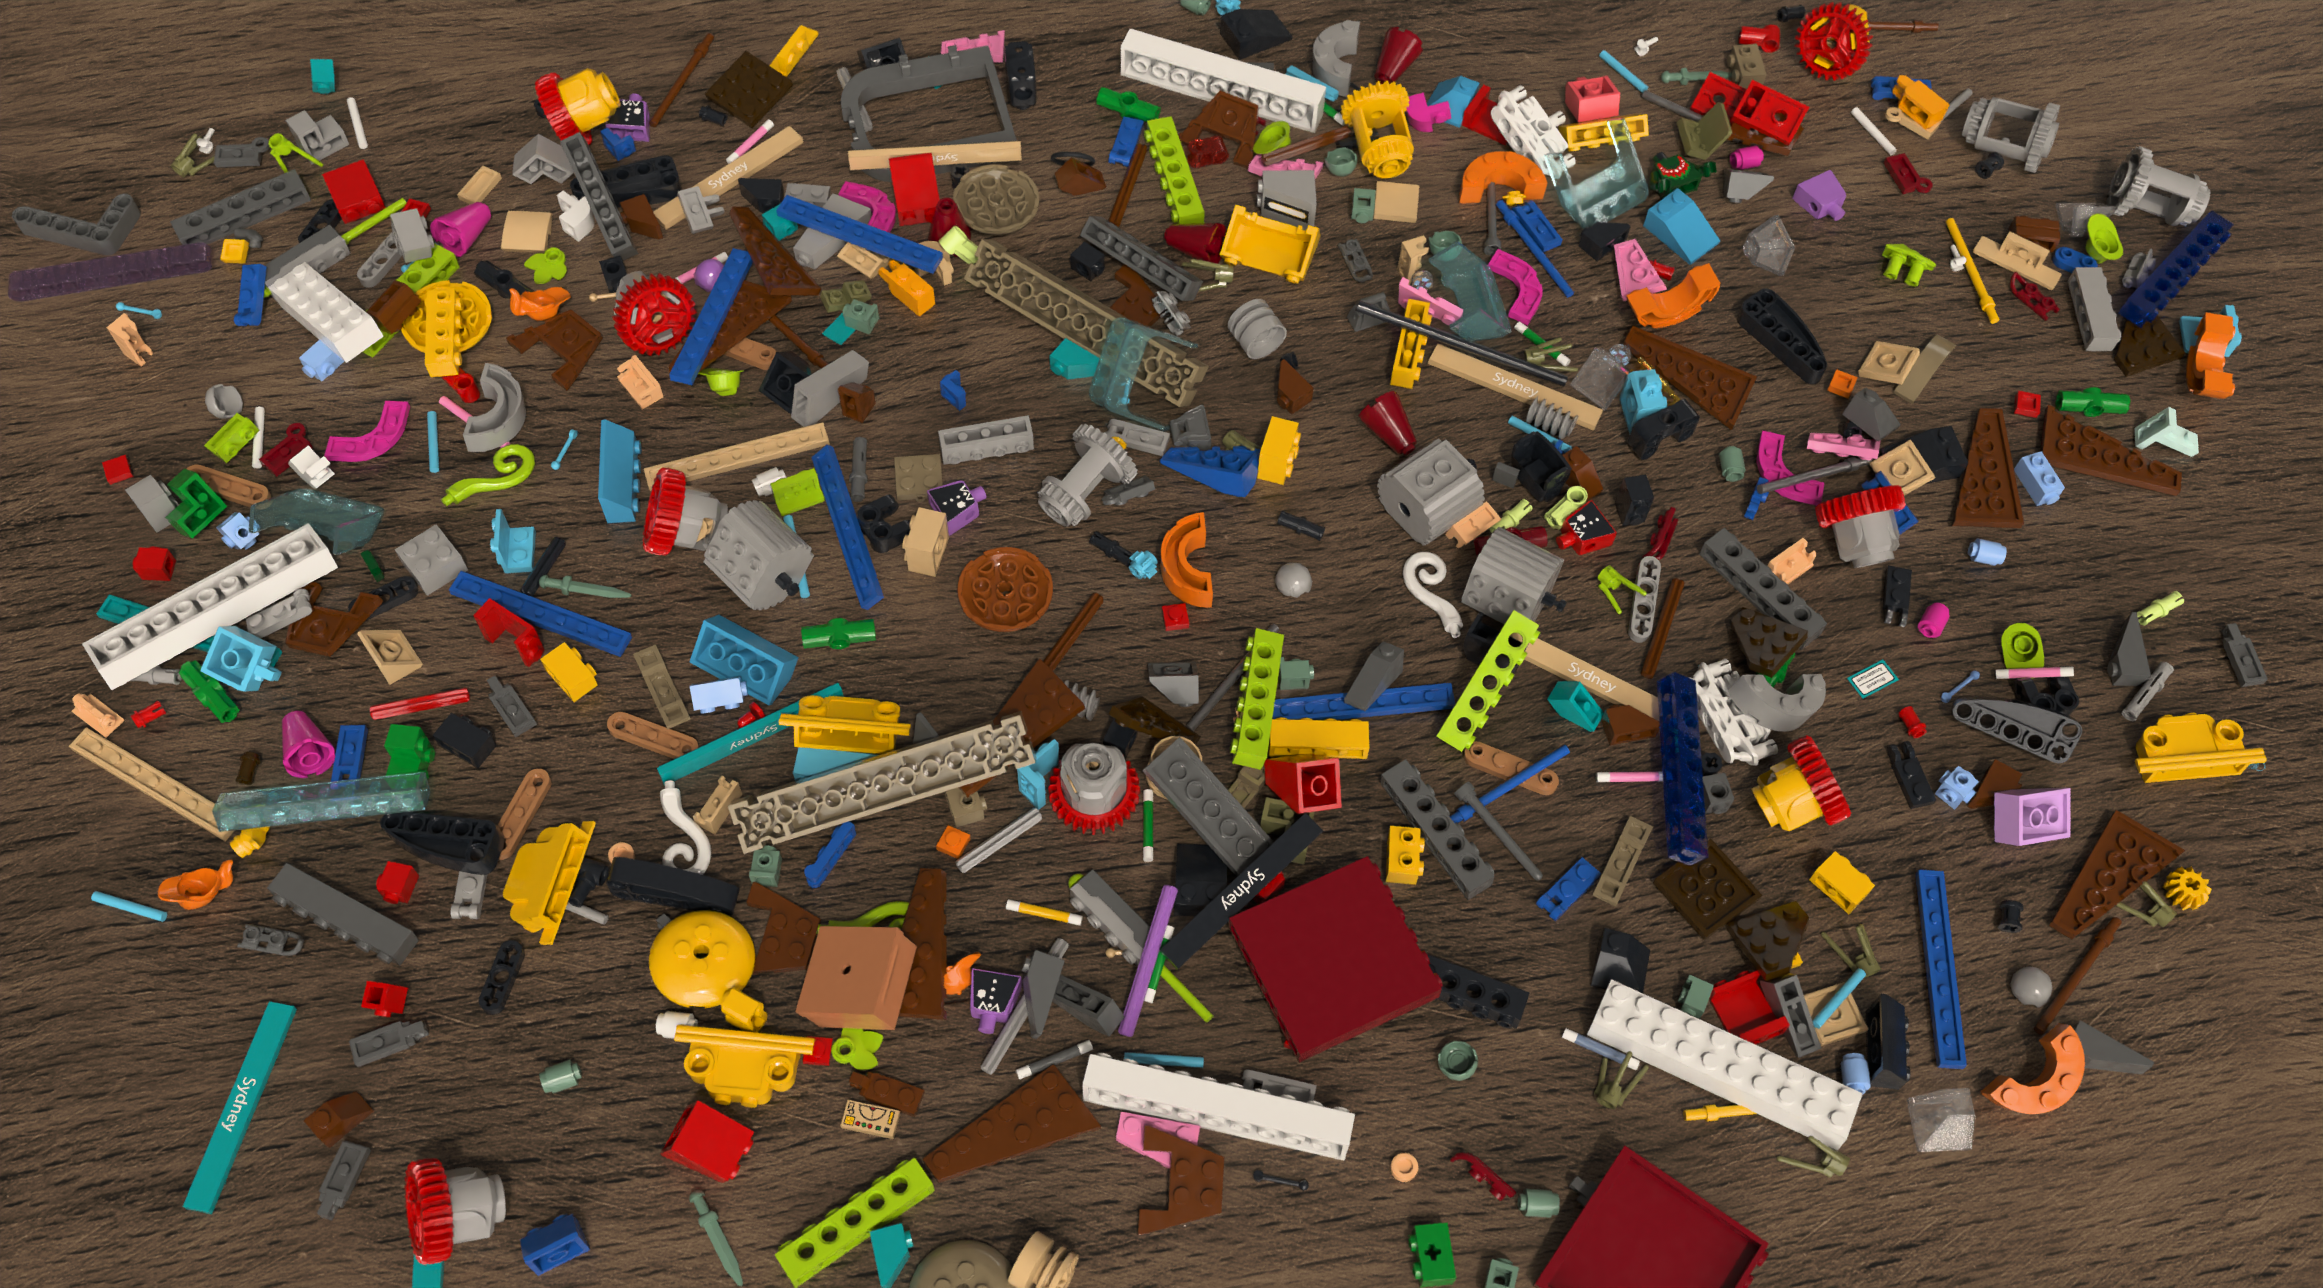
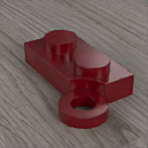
(1906, 175)
(278, 457)

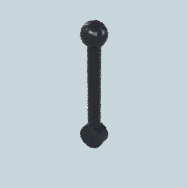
(1258, 1176)

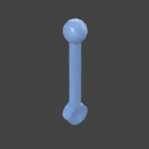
(1946, 697)

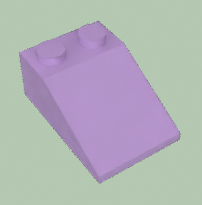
(2032, 815)

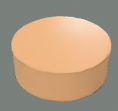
(621, 850)
(1404, 1167)

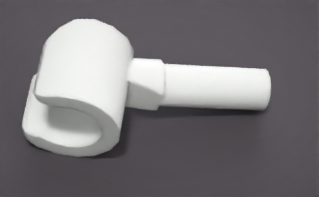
(1643, 45)
(205, 143)
(1957, 261)

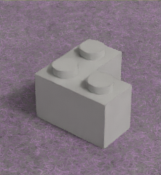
(317, 138)
(539, 158)
(411, 235)
(153, 501)

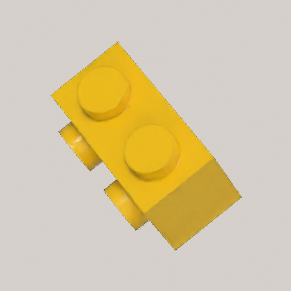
(569, 671)
(1403, 855)
(1842, 882)

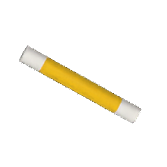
(1044, 912)

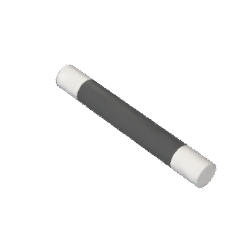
(1054, 1059)

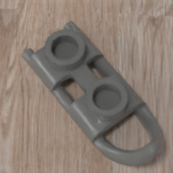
(1360, 262)
(276, 940)

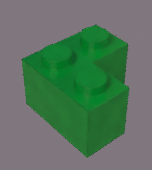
(198, 506)
(408, 750)

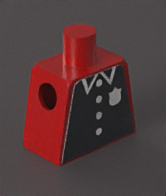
(1586, 530)

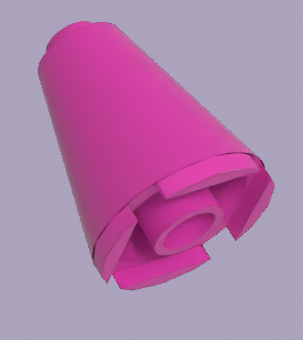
(460, 227)
(305, 746)

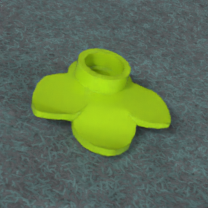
(547, 265)
(861, 1046)

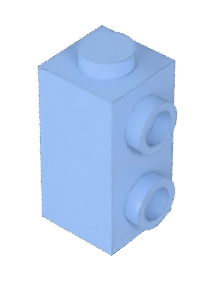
(320, 361)
(2039, 479)
(718, 693)

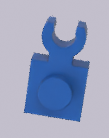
(1755, 500)

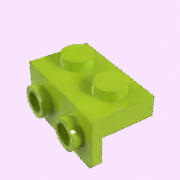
(232, 437)
(797, 492)

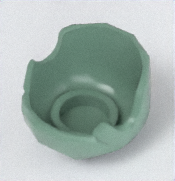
(1341, 161)
(1442, 240)
(1458, 1060)

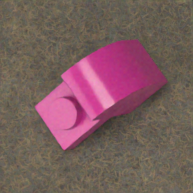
(1423, 117)

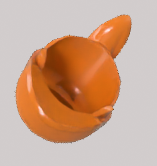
(538, 304)
(196, 887)
(959, 975)

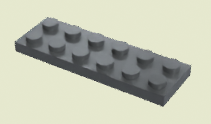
(1208, 806)

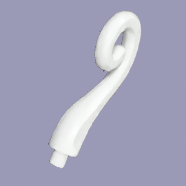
(1447, 612)
(672, 806)

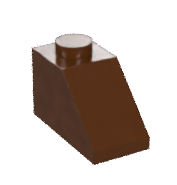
(1079, 178)
(640, 217)
(1293, 389)
(856, 401)
(1583, 472)
(1628, 724)
(1996, 779)
(338, 1117)

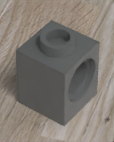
(1717, 784)

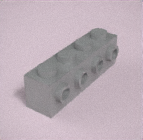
(2094, 309)
(986, 440)

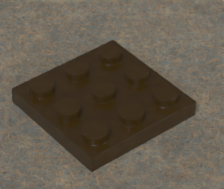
(749, 89)
(1708, 891)

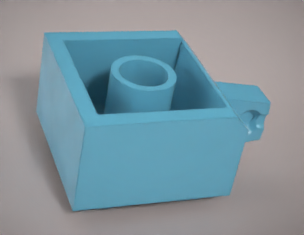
(1641, 396)
(240, 659)

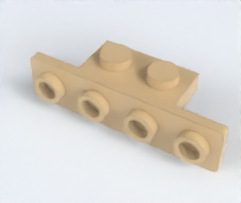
(2019, 256)

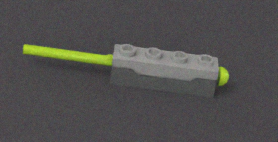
(322, 248)
(1121, 927)

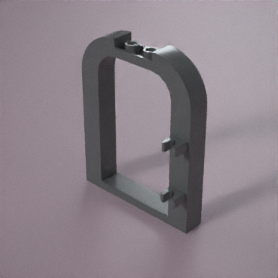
(921, 74)

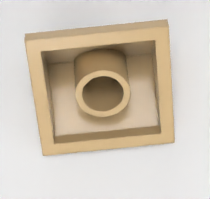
(391, 653)

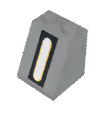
(1288, 196)

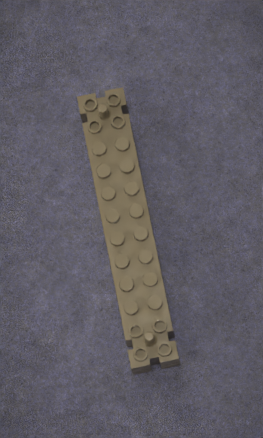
(1079, 318)
(882, 782)

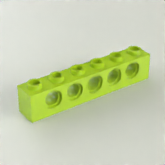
(1174, 171)
(418, 275)
(1515, 624)
(1246, 751)
(850, 1236)

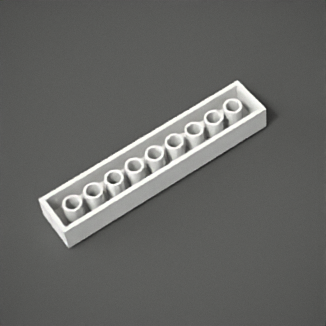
(1206, 73)
(210, 603)
(1725, 1065)
(1218, 1106)

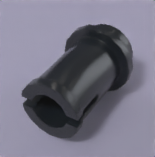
(1786, 14)
(712, 115)

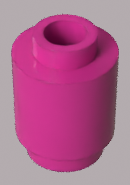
(1746, 158)
(1934, 620)

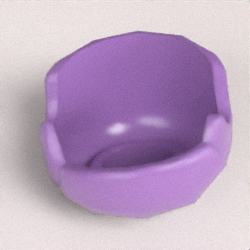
(708, 273)

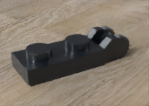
(1896, 594)
(1910, 776)

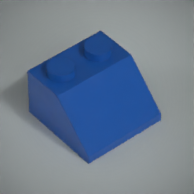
(553, 1244)

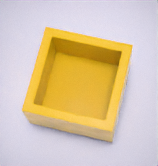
(1279, 451)

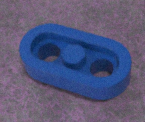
(2068, 259)

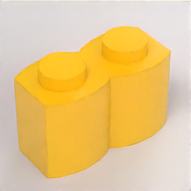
(743, 1011)

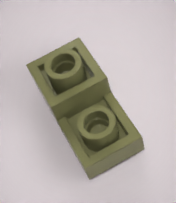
(836, 299)

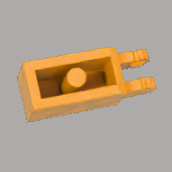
(1919, 102)
(908, 287)

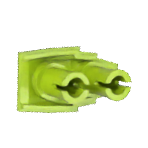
(1901, 254)

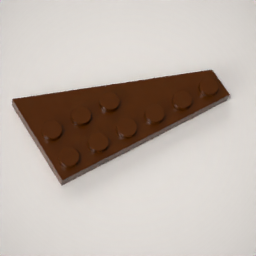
(1024, 1122)

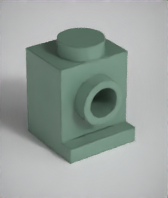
(1363, 209)
(861, 316)
(1295, 674)
(769, 873)
(1695, 996)
(1503, 1269)

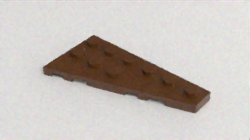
(773, 262)
(747, 313)
(1705, 380)
(2100, 455)
(1989, 483)
(1045, 708)
(2113, 870)
(925, 929)

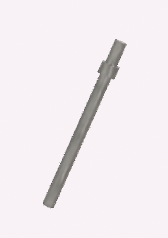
(1677, 109)
(1847, 465)
(1221, 690)

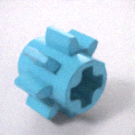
(1227, 6)
(1143, 564)

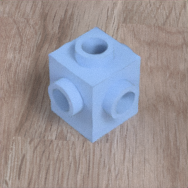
(229, 529)
(1956, 787)

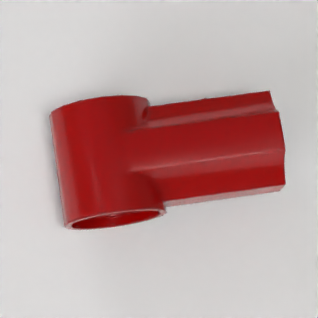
(1767, 37)
(464, 386)

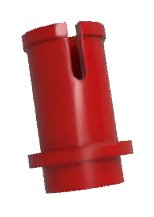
(1662, 270)
(146, 715)
(1915, 727)

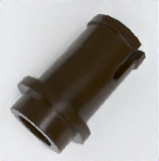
(247, 769)

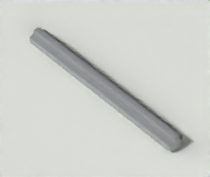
(1015, 1021)

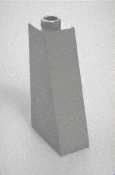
(816, 246)
(819, 391)

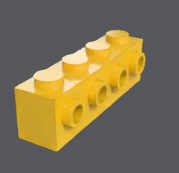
(1597, 131)
(443, 332)
(1409, 346)
(1319, 737)

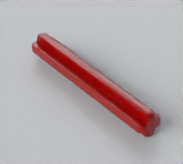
(419, 703)

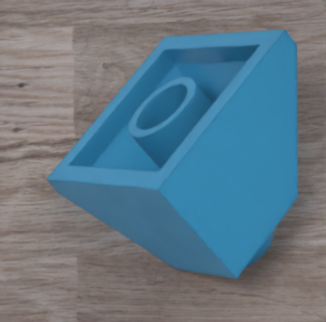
(1458, 93)

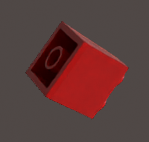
(914, 188)
(1305, 781)
(708, 1142)

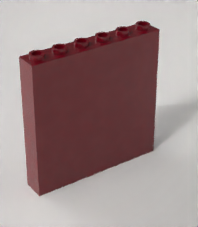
(1335, 958)
(1652, 1234)

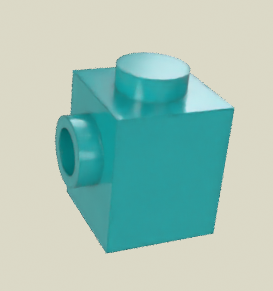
(322, 75)
(777, 225)

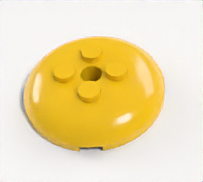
(475, 315)
(705, 980)

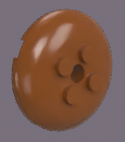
(1000, 571)

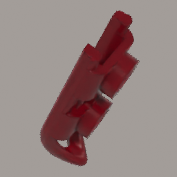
(2031, 291)
(1665, 527)
(1481, 1171)

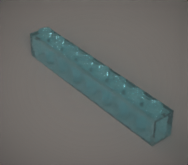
(321, 801)

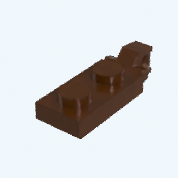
(888, 1092)

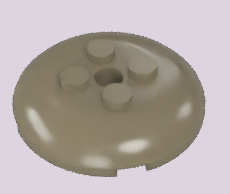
(996, 199)
(963, 1266)

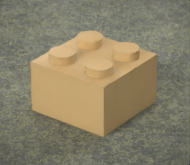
(926, 541)

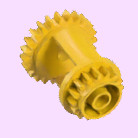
(1376, 108)

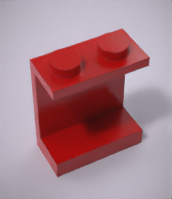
(1478, 116)
(354, 191)
(495, 619)
(1745, 1009)

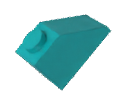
(1073, 361)
(1576, 704)
(890, 1252)

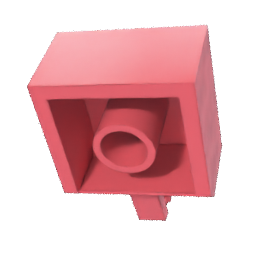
(1592, 98)

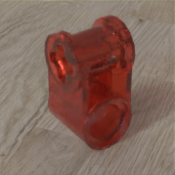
(1208, 150)

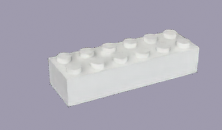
(325, 312)

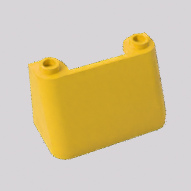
(1269, 245)

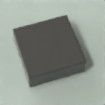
(1506, 475)

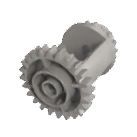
(2040, 139)
(2138, 171)
(1099, 459)

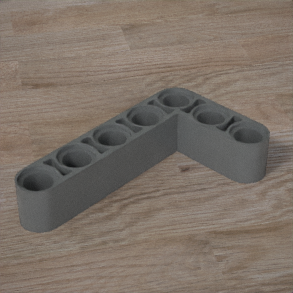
(99, 238)

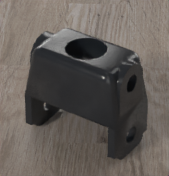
(1020, 85)
(1540, 466)
(1480, 640)

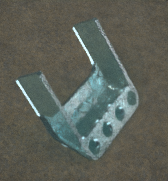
(1607, 191)
(1120, 364)
(341, 519)

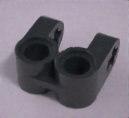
(878, 511)
(2061, 693)

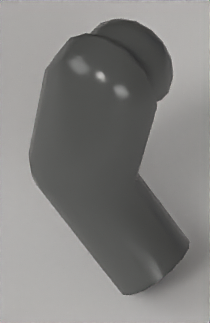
(249, 234)

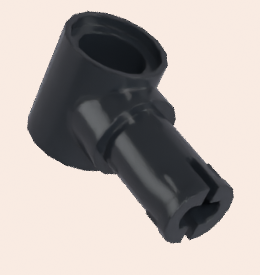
(589, 875)

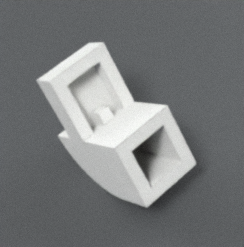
(577, 216)
(311, 467)

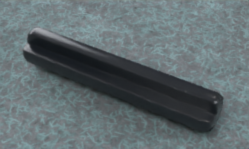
(543, 566)

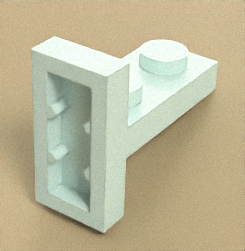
(2165, 430)

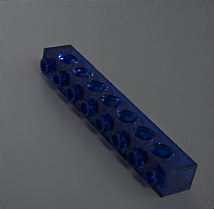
(2176, 269)
(1682, 769)

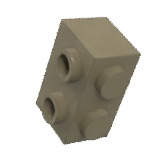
(1746, 65)
(965, 809)

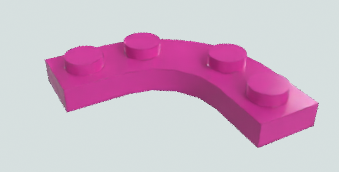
(882, 209)
(1526, 281)
(374, 443)
(1772, 468)

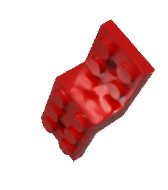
(1752, 107)

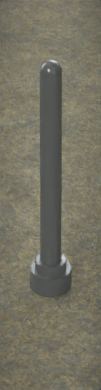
(1492, 242)
(1468, 795)

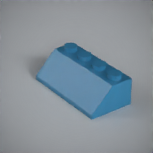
(619, 473)
(734, 651)

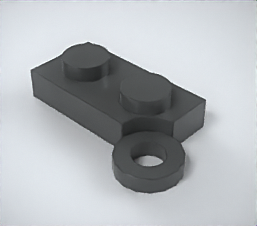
(240, 154)
(1122, 493)

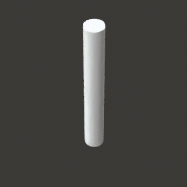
(357, 123)
(1870, 127)
(258, 438)

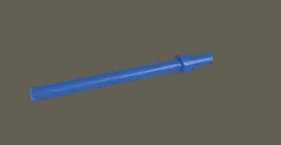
(1512, 220)
(1466, 811)

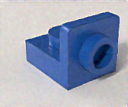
(618, 147)
(952, 390)

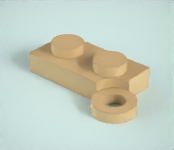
(1908, 122)

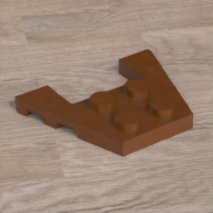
(1228, 118)
(1761, 139)
(1137, 300)
(567, 337)
(328, 628)
(788, 934)
(1193, 1182)

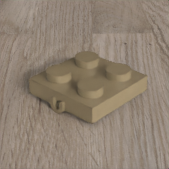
(917, 475)

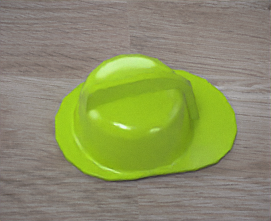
(1273, 137)
(2103, 239)
(722, 380)
(2022, 647)

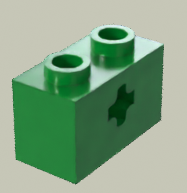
(1437, 1239)

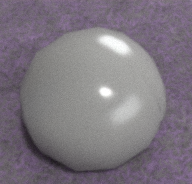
(223, 401)
(1293, 580)
(2031, 986)

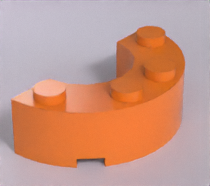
(1502, 169)
(1679, 302)
(2207, 357)
(1178, 575)
(2055, 1084)

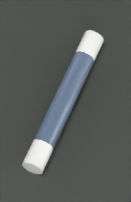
(1598, 1048)

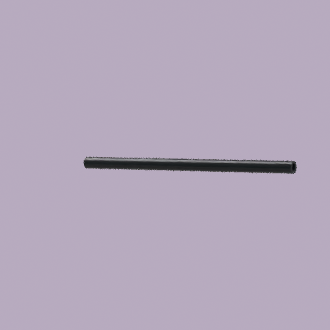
(1461, 343)

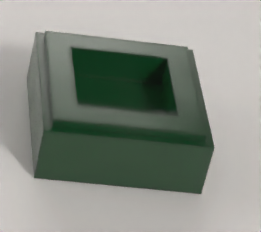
(372, 565)

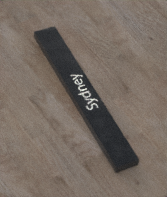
(1241, 891)

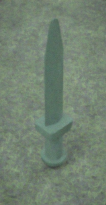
(1684, 76)
(568, 585)
(708, 1220)

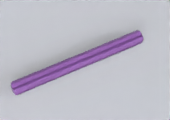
(1148, 960)

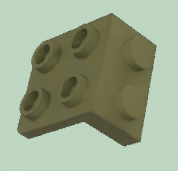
(1707, 135)

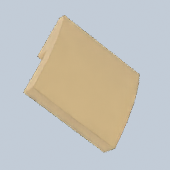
(526, 231)
(863, 259)

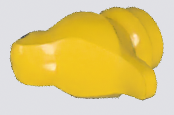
(249, 840)

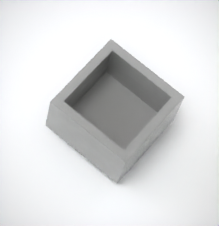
(431, 559)

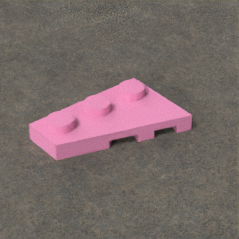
(995, 44)
(1257, 166)
(1635, 269)
(1438, 307)
(1853, 445)
(1131, 1133)

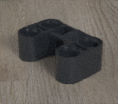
(1674, 420)

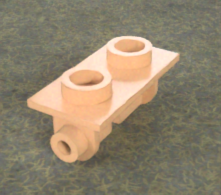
(96, 714)

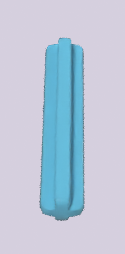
(1331, 93)

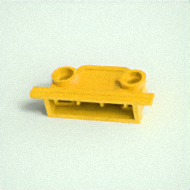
(846, 724)
(2193, 749)
(545, 877)
(742, 1063)

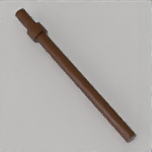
(1915, 26)
(699, 52)
(814, 356)
(2102, 940)

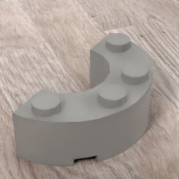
(1328, 48)
(502, 421)
(1779, 710)

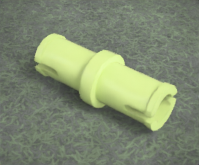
(1512, 517)
(2160, 608)

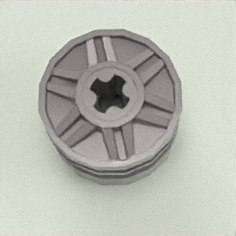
(1257, 328)

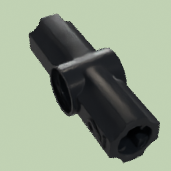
(499, 279)

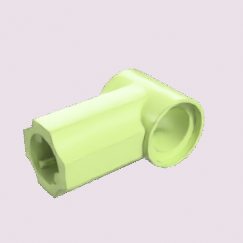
(957, 242)
(1566, 506)

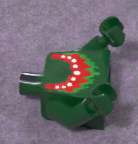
(1677, 173)

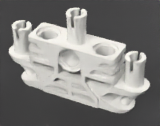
(1529, 128)
(1724, 721)

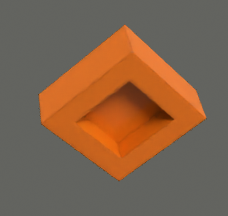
(1842, 384)
(953, 842)

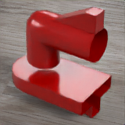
(755, 714)

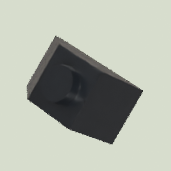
(762, 193)
(1601, 238)

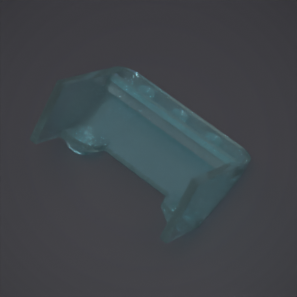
(1475, 293)

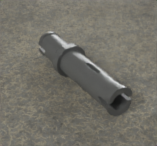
(858, 477)

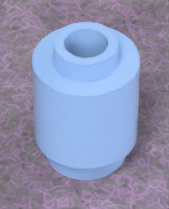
(1987, 552)
(1855, 1072)

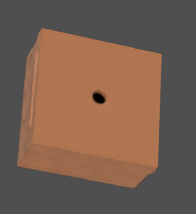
(856, 977)

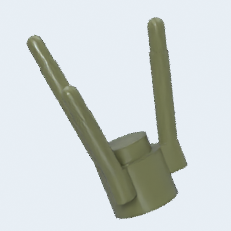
(184, 164)
(1222, 273)
(1536, 355)
(1233, 439)
(2160, 911)
(1864, 961)
(1610, 1094)
(1834, 1160)

